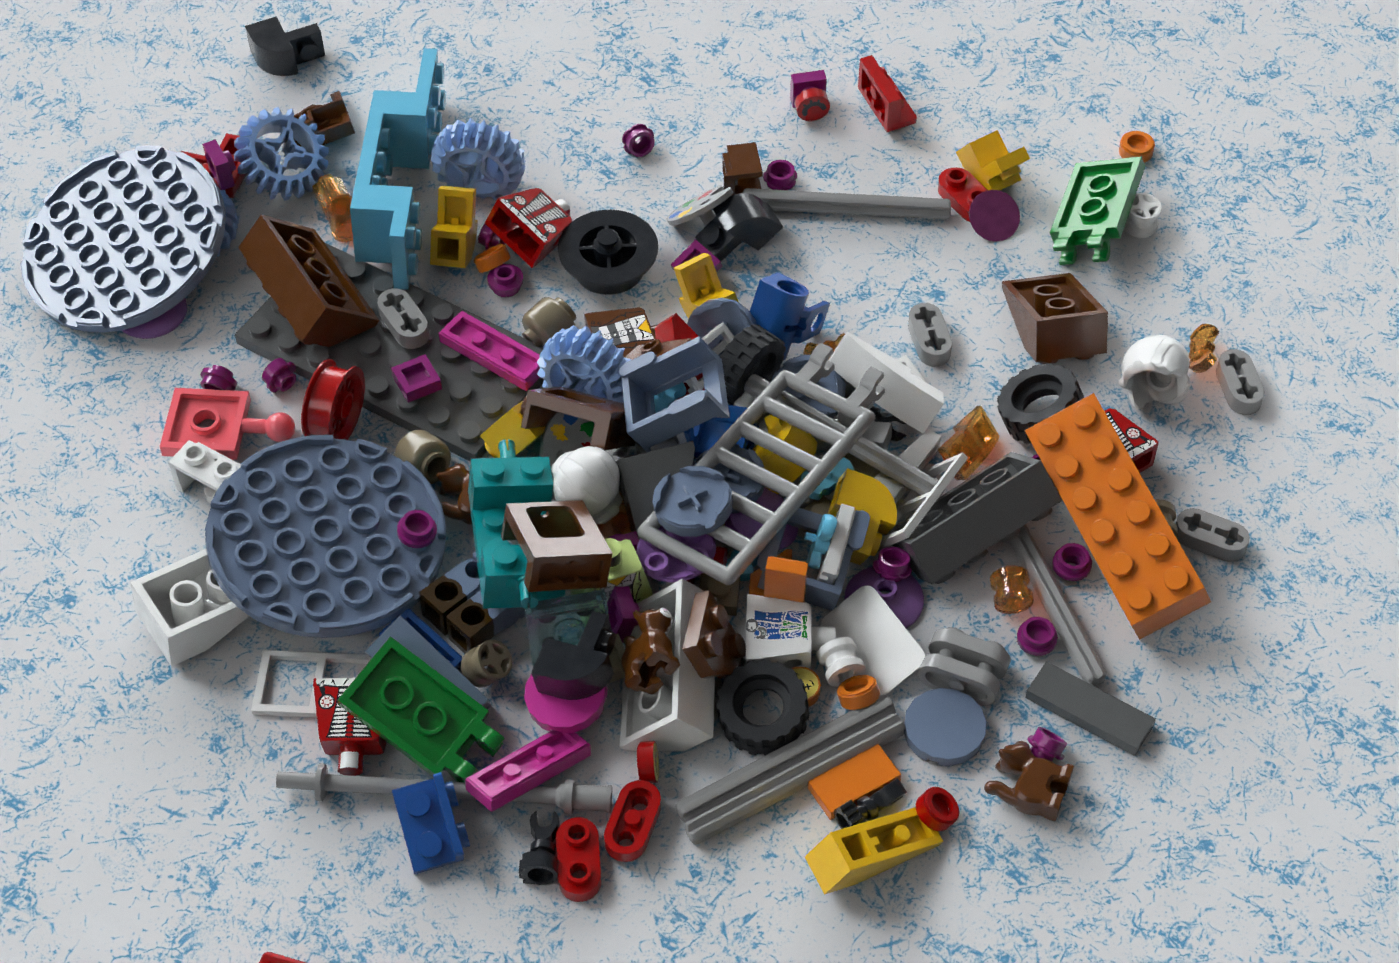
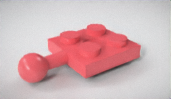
(230, 414)

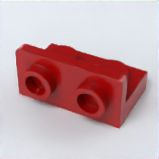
(884, 96)

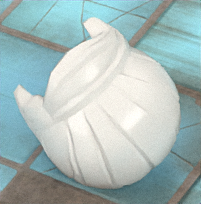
(1155, 371)
(588, 476)

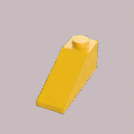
(869, 849)

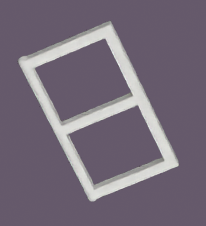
(925, 501)
(321, 658)

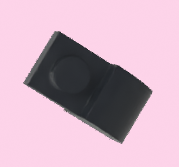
(281, 51)
(737, 221)
(579, 669)

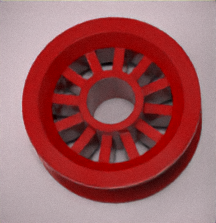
(333, 401)

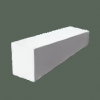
(917, 455)

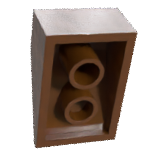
(1057, 317)

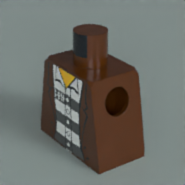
(626, 327)

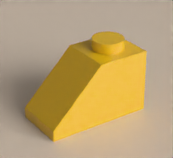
(510, 428)

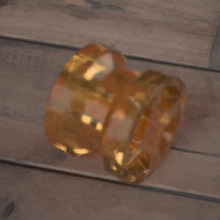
(1011, 589)

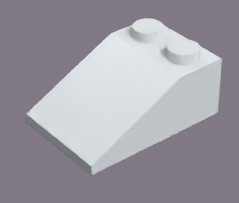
(185, 608)

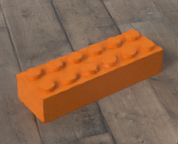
(1117, 516)

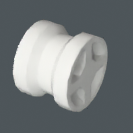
(1143, 216)
(840, 660)

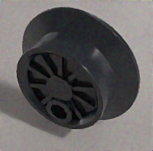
(608, 250)

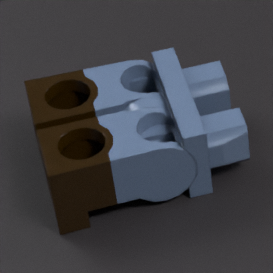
(457, 609)

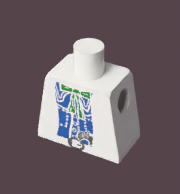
(782, 631)

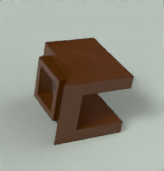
(741, 167)

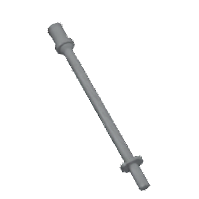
(565, 796)

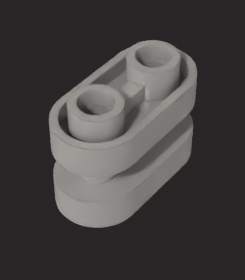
(964, 665)

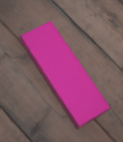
(491, 350)
(526, 768)

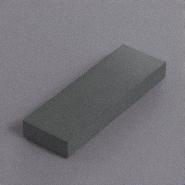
(1090, 708)

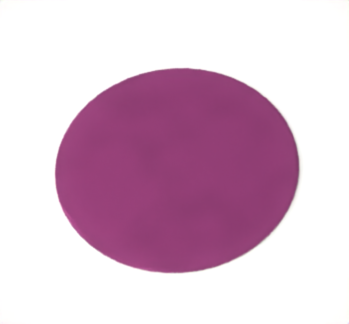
(994, 215)

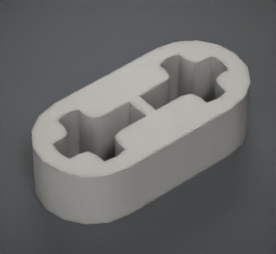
(409, 315)
(923, 336)
(1247, 380)
(1212, 535)

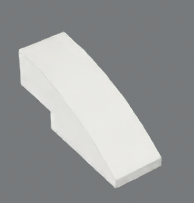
(904, 394)

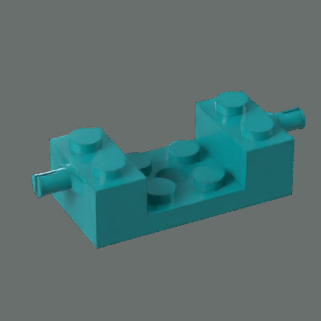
(490, 487)

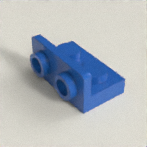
(429, 823)

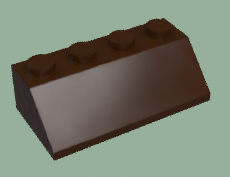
(306, 282)

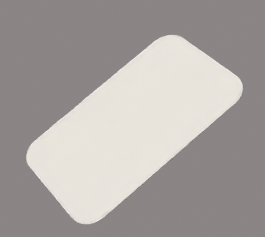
(879, 635)

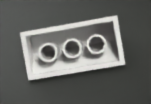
(684, 706)

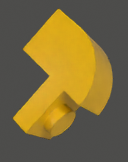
(991, 162)
(456, 227)
(699, 283)
(791, 435)
(870, 496)

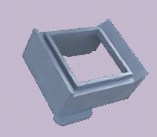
(651, 375)
(818, 592)

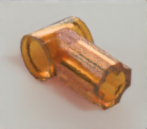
(335, 204)

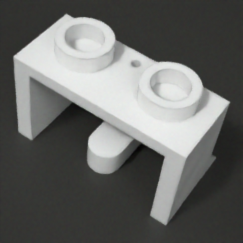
(202, 464)

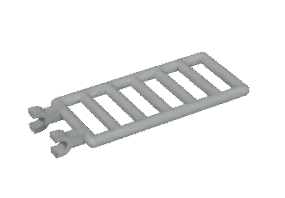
(805, 383)

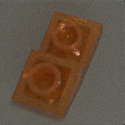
(973, 437)

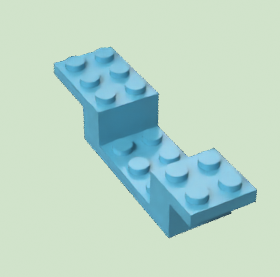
(396, 135)

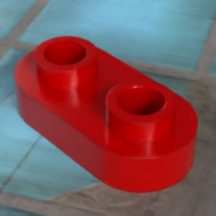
(960, 188)
(632, 823)
(578, 856)

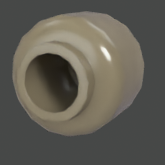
(546, 319)
(425, 453)

